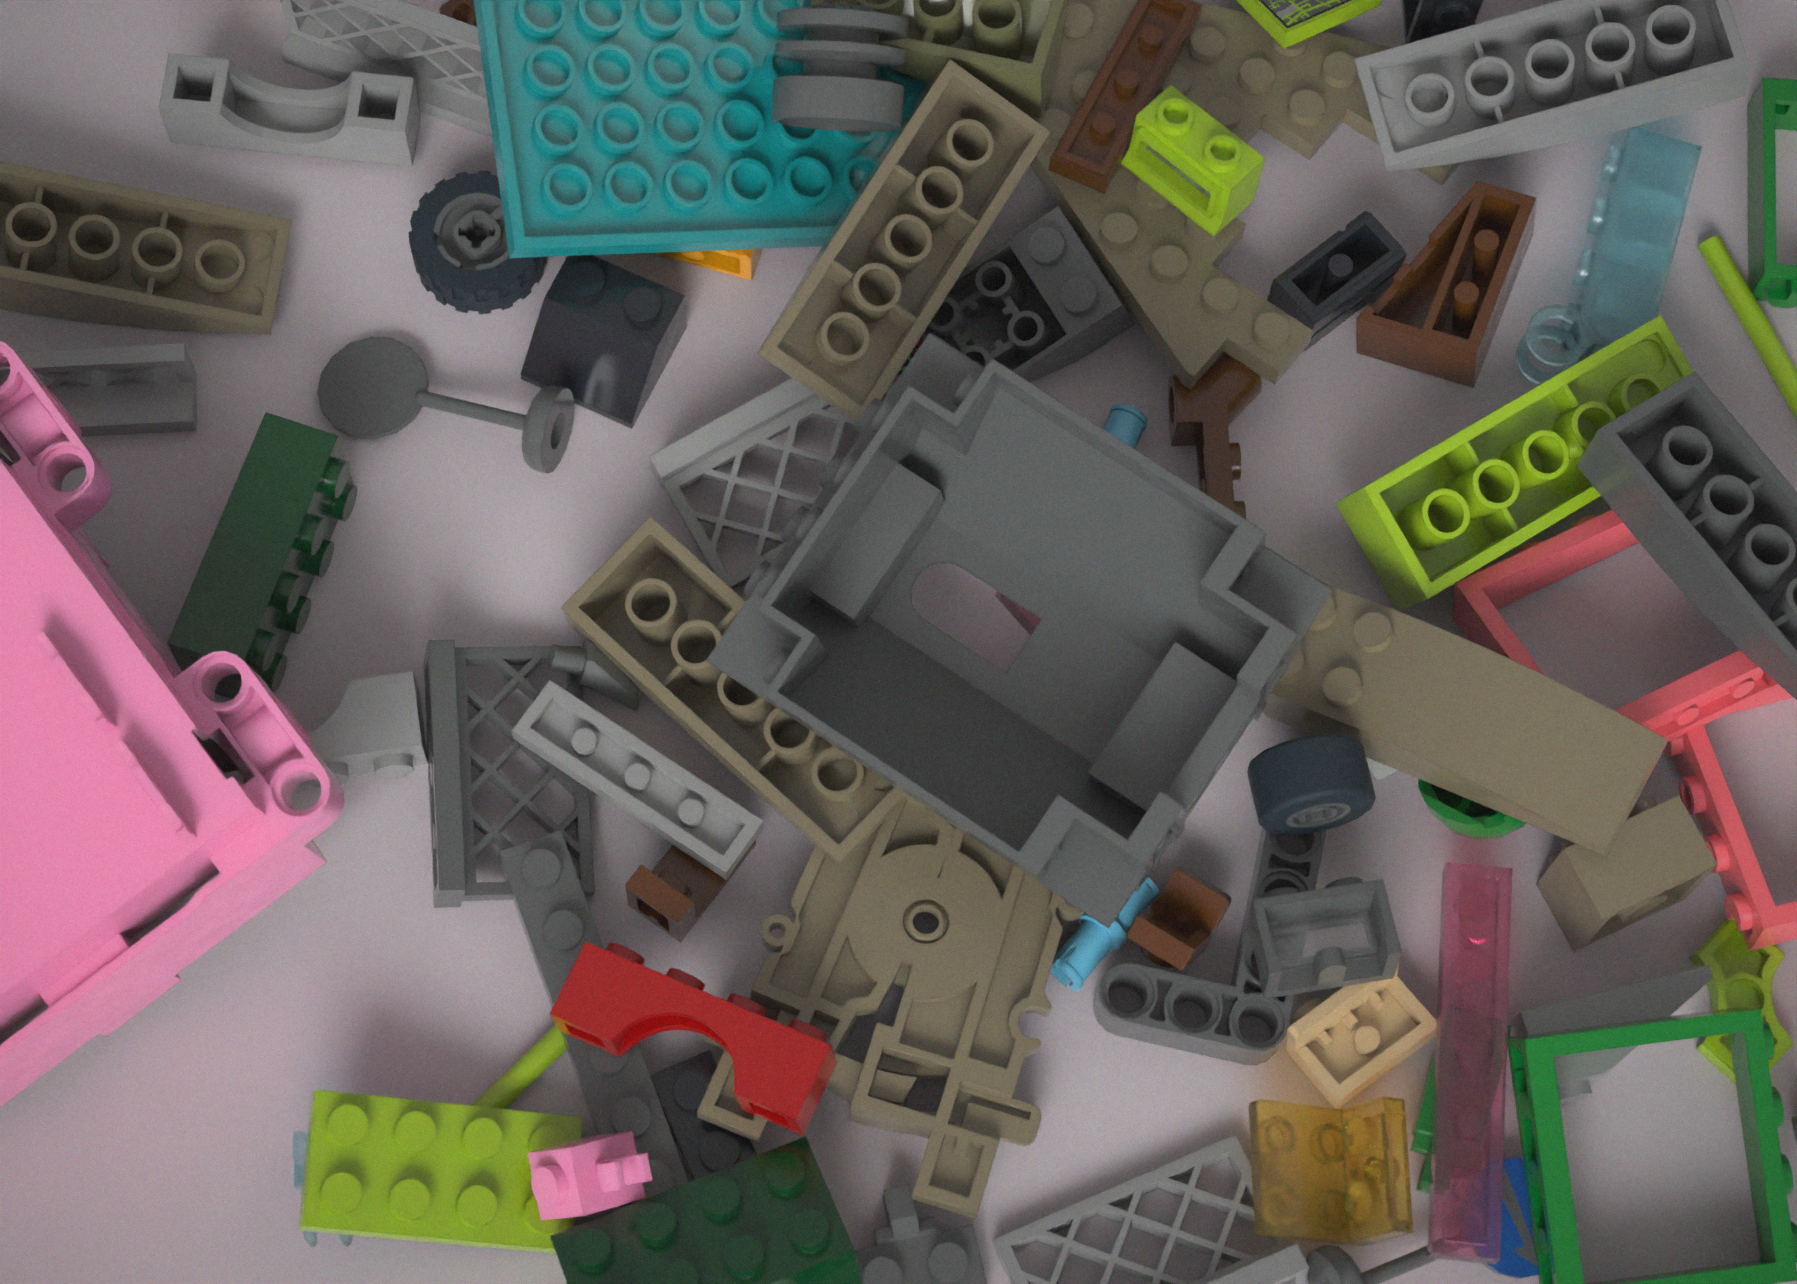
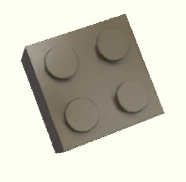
(1648, 869)

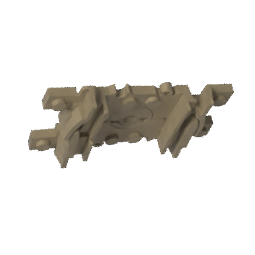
(958, 1001)

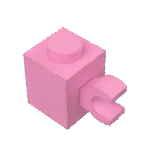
(588, 1175)

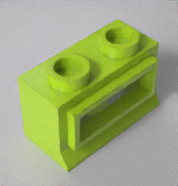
(1193, 160)

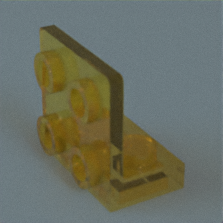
(1331, 1171)

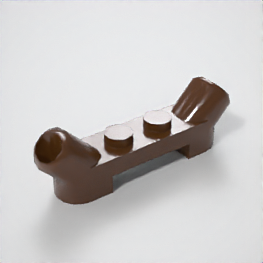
(1202, 420)

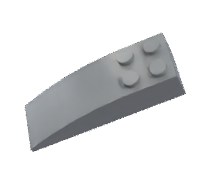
(1550, 78)

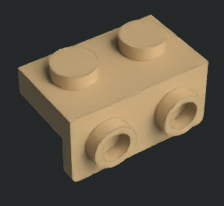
(1357, 1036)

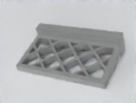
(390, 40)
(728, 440)
(1276, 1265)

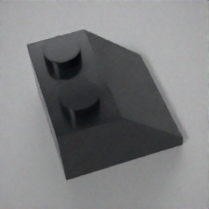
(604, 337)

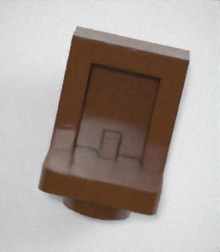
(1180, 921)

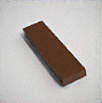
(1121, 89)

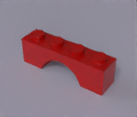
(620, 1002)

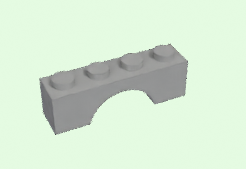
(225, 107)
(370, 731)

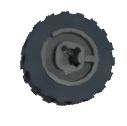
(463, 246)

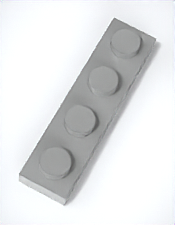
(638, 779)

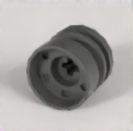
(839, 69)

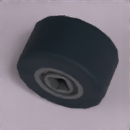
(1311, 784)

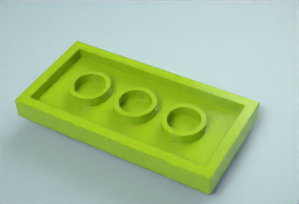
(428, 1171)

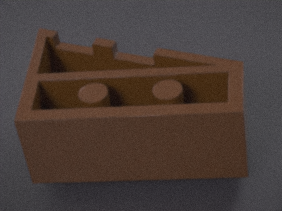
(1454, 291)

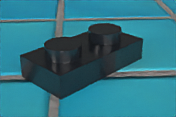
(702, 1144)

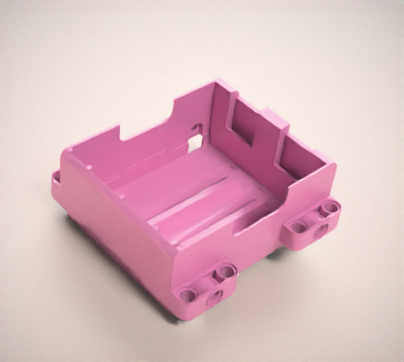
(100, 769)

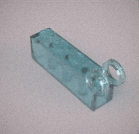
(1630, 254)

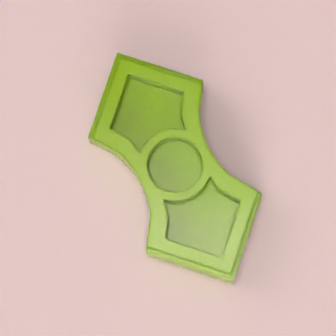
(1743, 981)

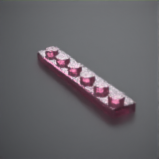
(1470, 1064)

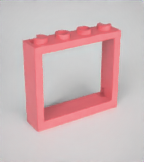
(1668, 710)
(1709, 798)

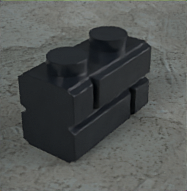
(1339, 276)

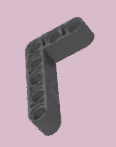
(1220, 1002)

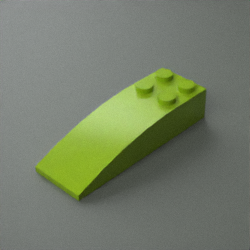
(1505, 471)

